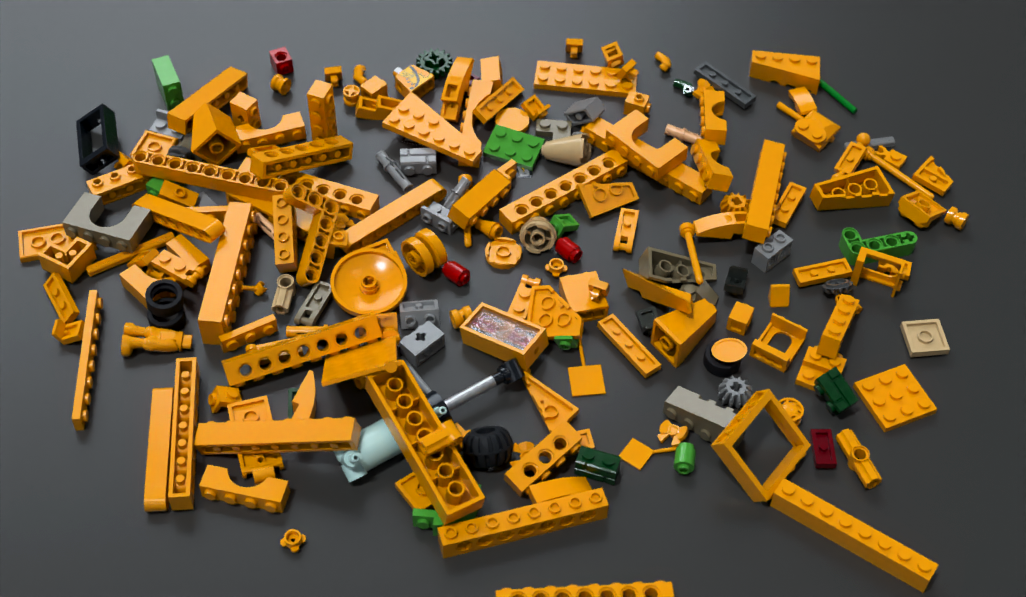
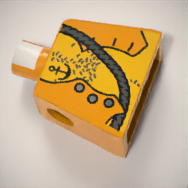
(413, 80)

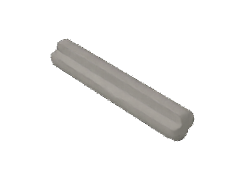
(874, 143)

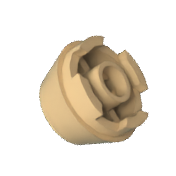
(537, 235)

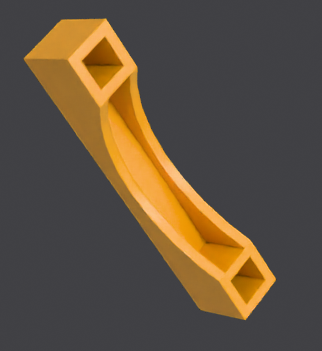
(477, 94)

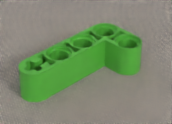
(894, 244)

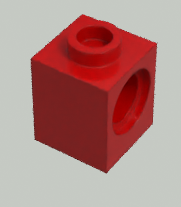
(281, 61)

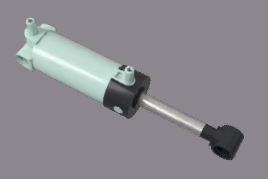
(379, 445)

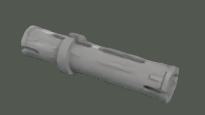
(390, 167)

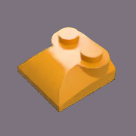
(815, 130)
(920, 208)

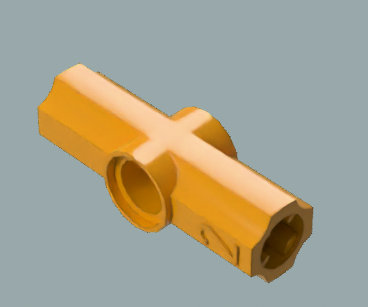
(863, 466)

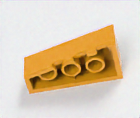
(786, 69)

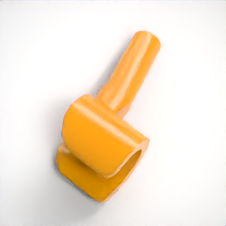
(258, 289)

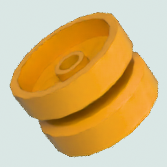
(424, 252)

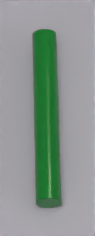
(837, 96)

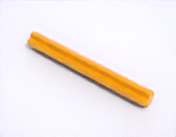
(124, 256)

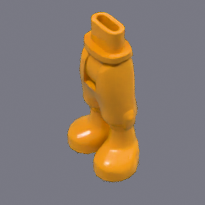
(156, 339)

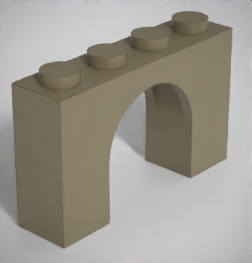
(123, 236)

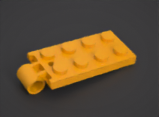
(257, 410)

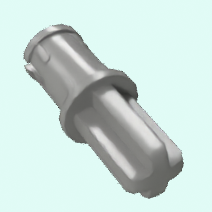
(457, 192)

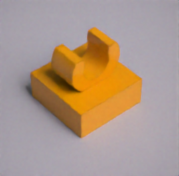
(574, 46)
(628, 71)
(333, 74)
(124, 161)
(598, 288)

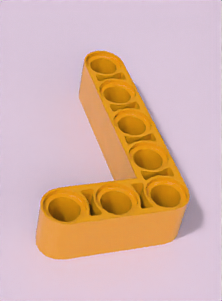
(316, 232)

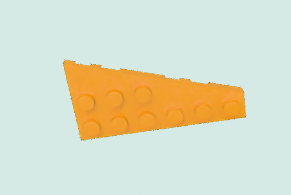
(425, 126)

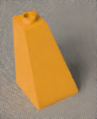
(680, 332)

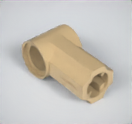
(283, 294)

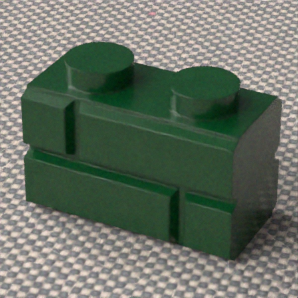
(835, 391)
(597, 465)

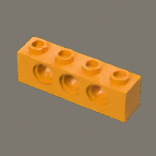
(285, 235)
(562, 434)

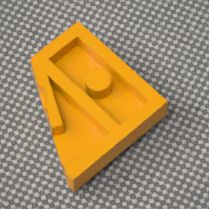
(933, 177)

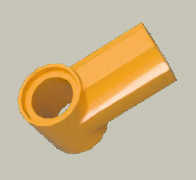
(444, 436)

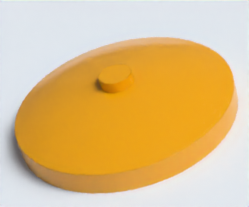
(368, 282)

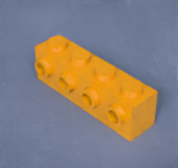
(322, 110)
(118, 184)
(479, 199)

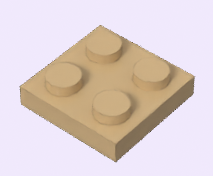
(924, 337)

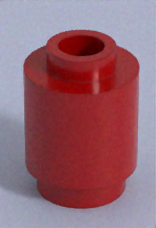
(568, 249)
(456, 273)

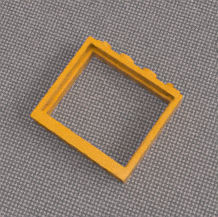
(735, 464)

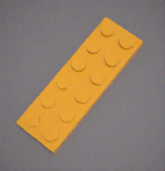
(581, 79)

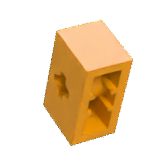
(245, 110)

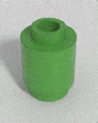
(684, 458)

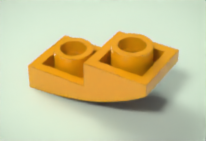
(803, 100)

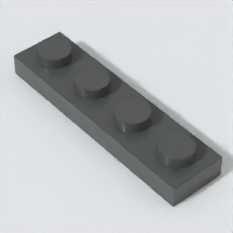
(724, 83)

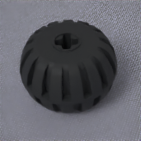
(487, 446)

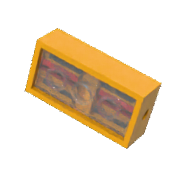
(504, 335)

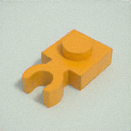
(893, 157)
(893, 270)

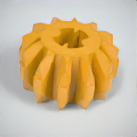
(734, 203)

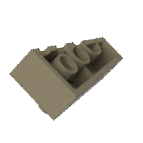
(699, 415)

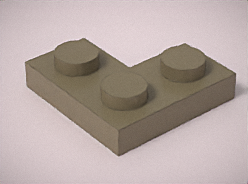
(553, 128)

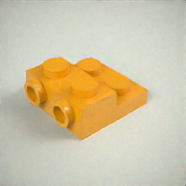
(816, 365)

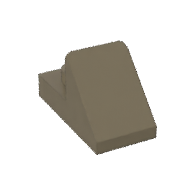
(700, 292)

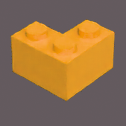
(69, 261)

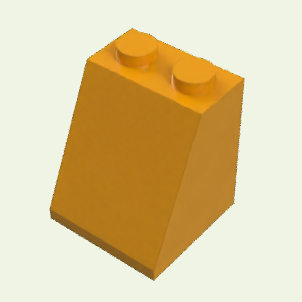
(213, 135)

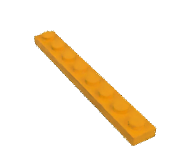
(86, 363)

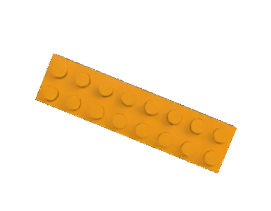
(227, 272)
(411, 417)

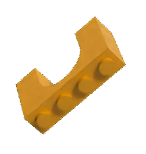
(653, 162)
(137, 281)

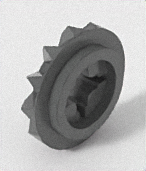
(837, 286)

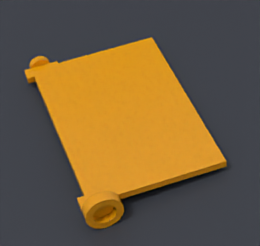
(363, 360)

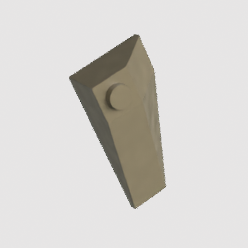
(672, 267)

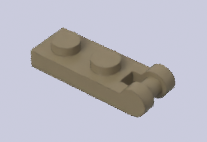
(314, 304)

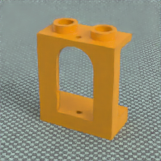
(888, 280)
(778, 325)

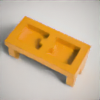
(492, 71)

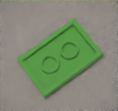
(512, 144)

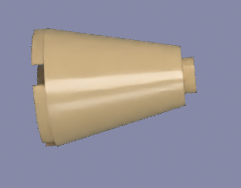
(568, 150)

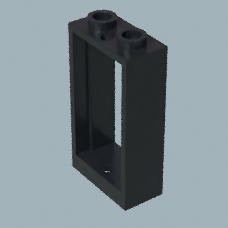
(109, 151)

